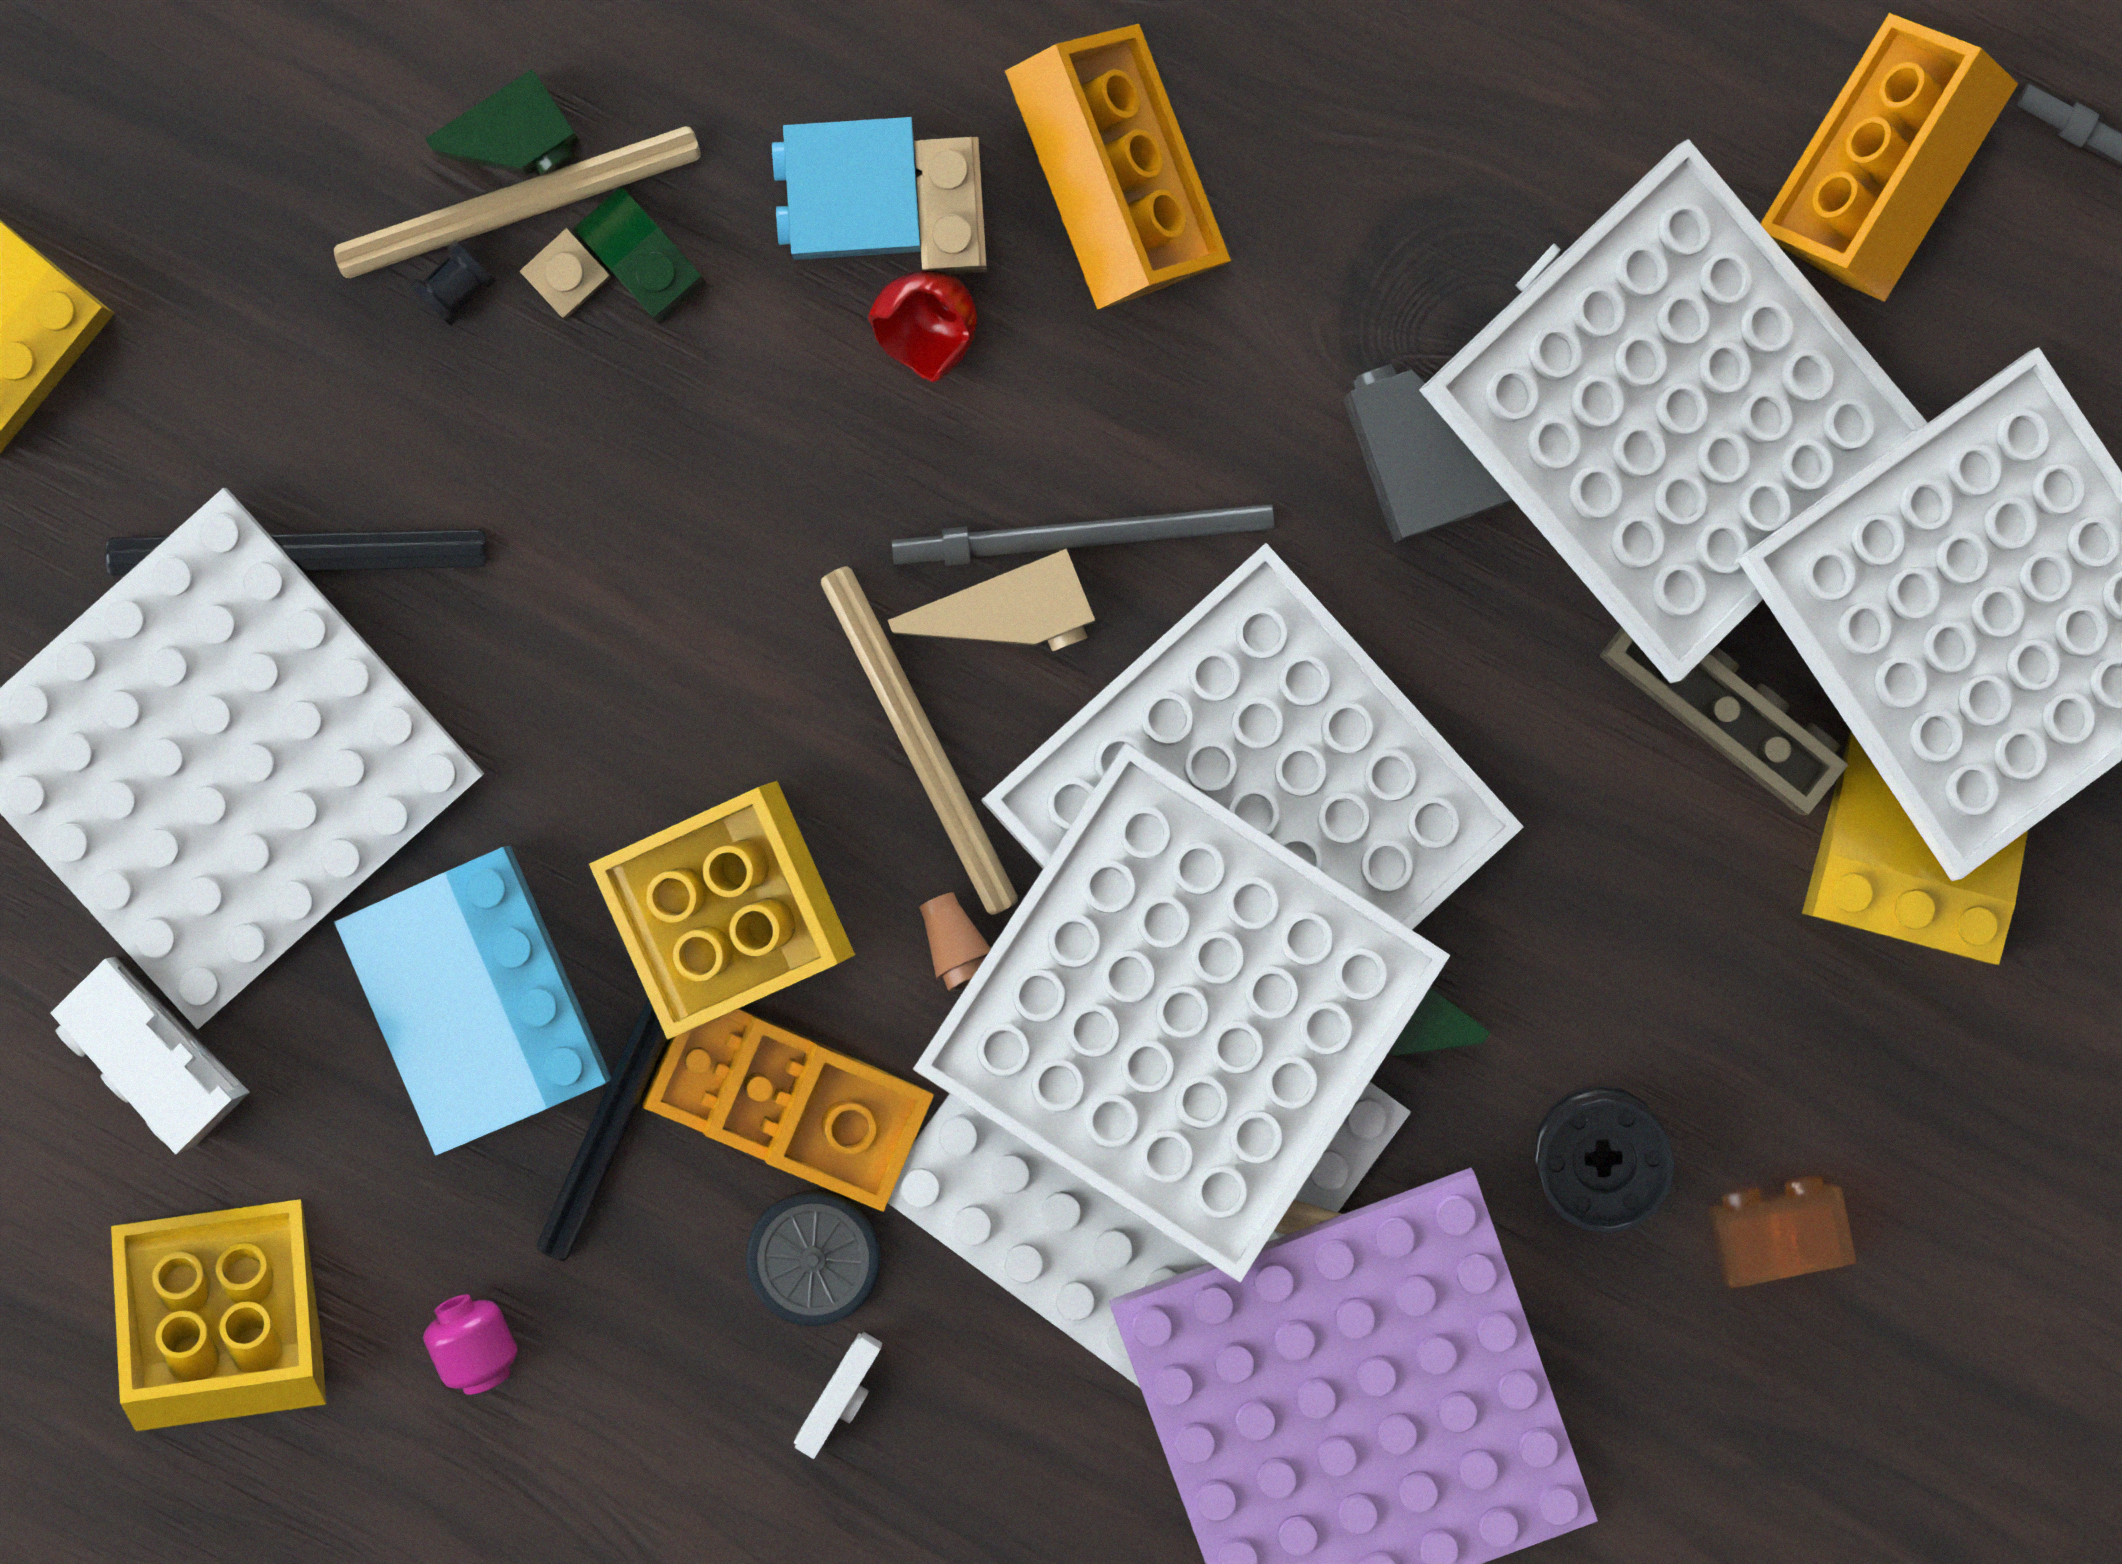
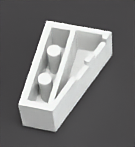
(147, 1055)

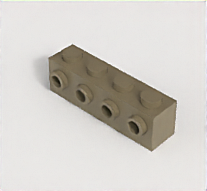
(1739, 722)

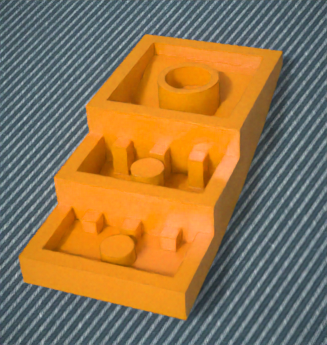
(791, 1103)

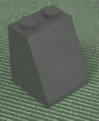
(1414, 456)

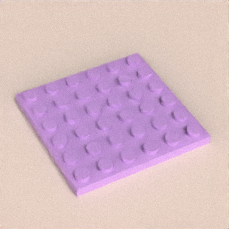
(1359, 1393)

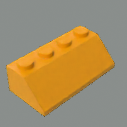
(1888, 155)
(1117, 165)

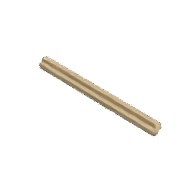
(517, 202)
(919, 740)

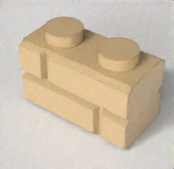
(950, 205)

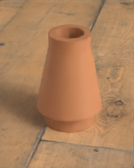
(953, 941)

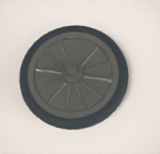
(813, 1258)

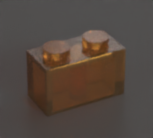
(1781, 1232)

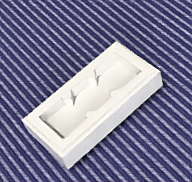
(840, 1397)

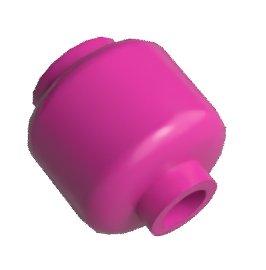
(470, 1344)

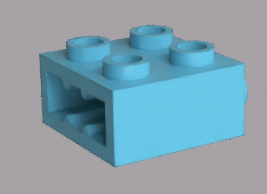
(848, 188)

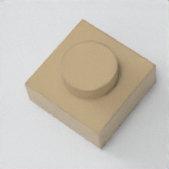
(565, 274)

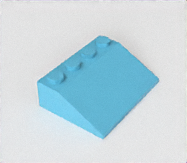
(473, 1000)

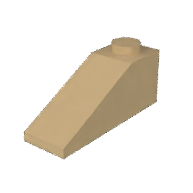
(1018, 607)

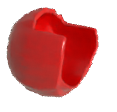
(925, 322)

